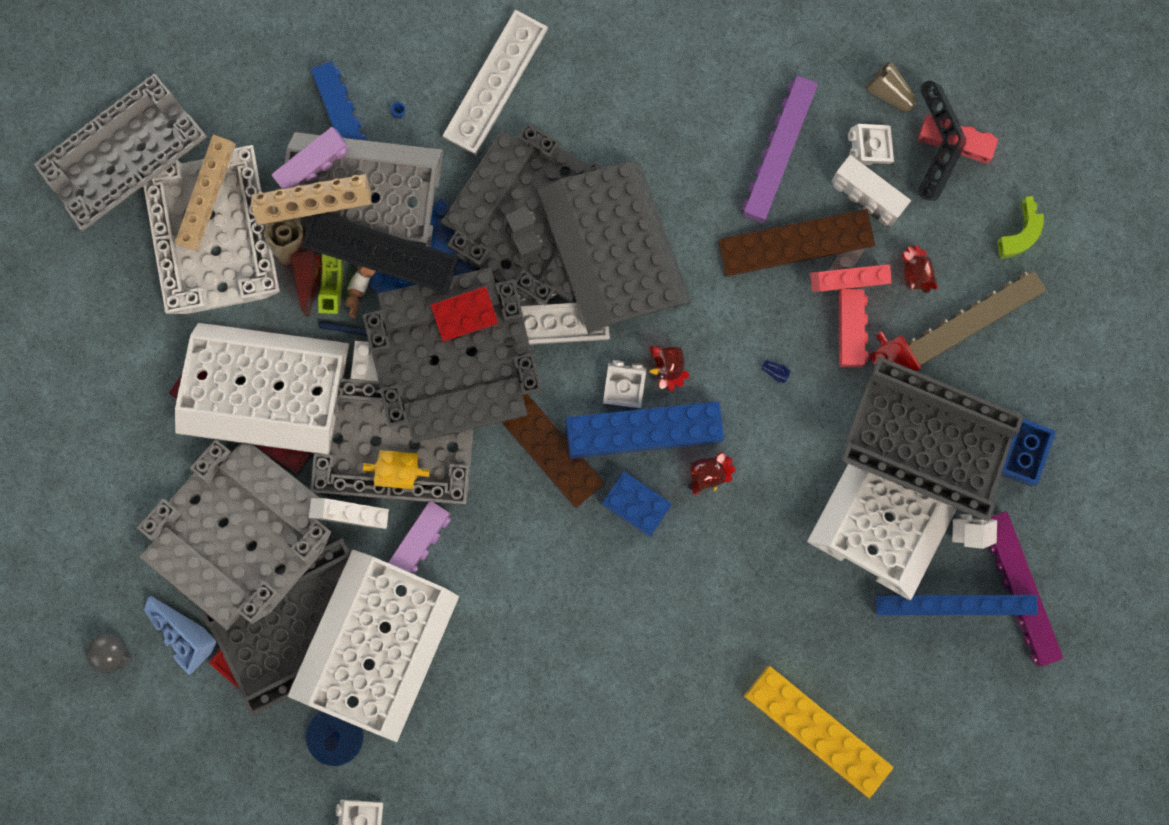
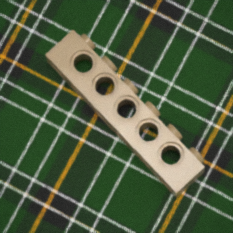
(205, 193)
(311, 199)

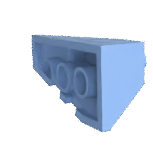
(186, 637)

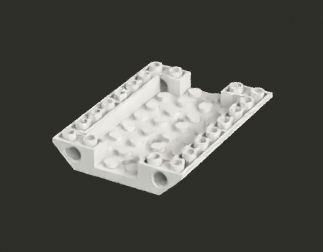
(245, 263)
(256, 410)
(857, 520)
(352, 634)

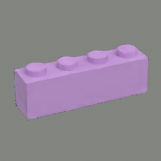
(312, 160)
(420, 537)

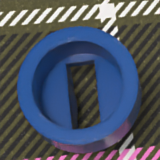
(400, 108)

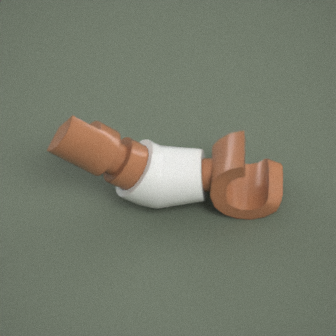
(357, 288)

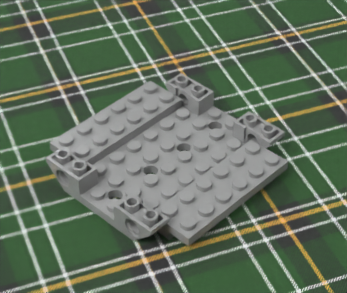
(214, 562)

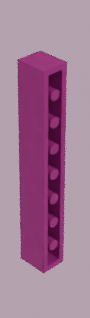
(1019, 581)

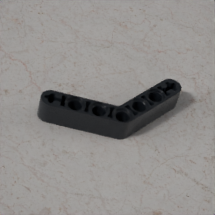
(946, 146)

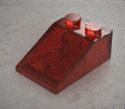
(307, 277)

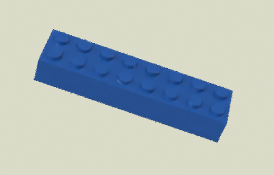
(644, 430)

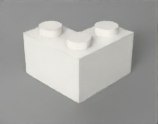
(974, 531)

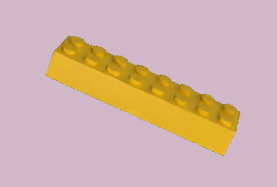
(818, 732)

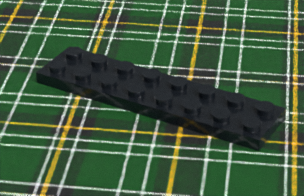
(380, 252)

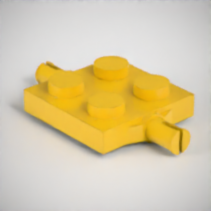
(396, 469)

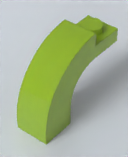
(1033, 224)
(331, 287)

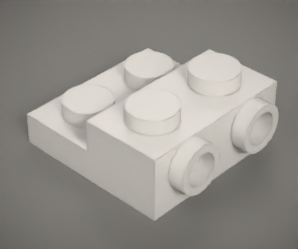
(871, 144)
(624, 384)
(359, 812)

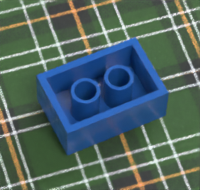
(1028, 453)
(636, 504)

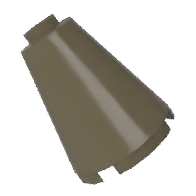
(892, 88)
(284, 239)

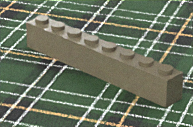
(977, 317)

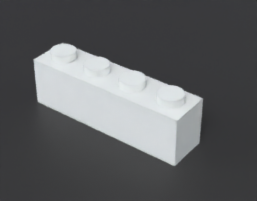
(348, 513)

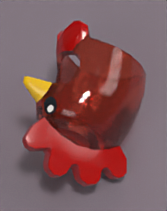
(918, 270)
(669, 367)
(710, 472)

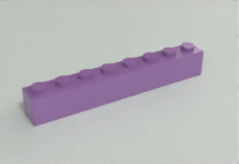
(780, 149)

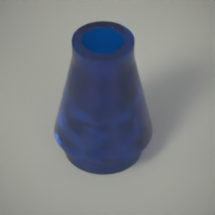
(776, 371)

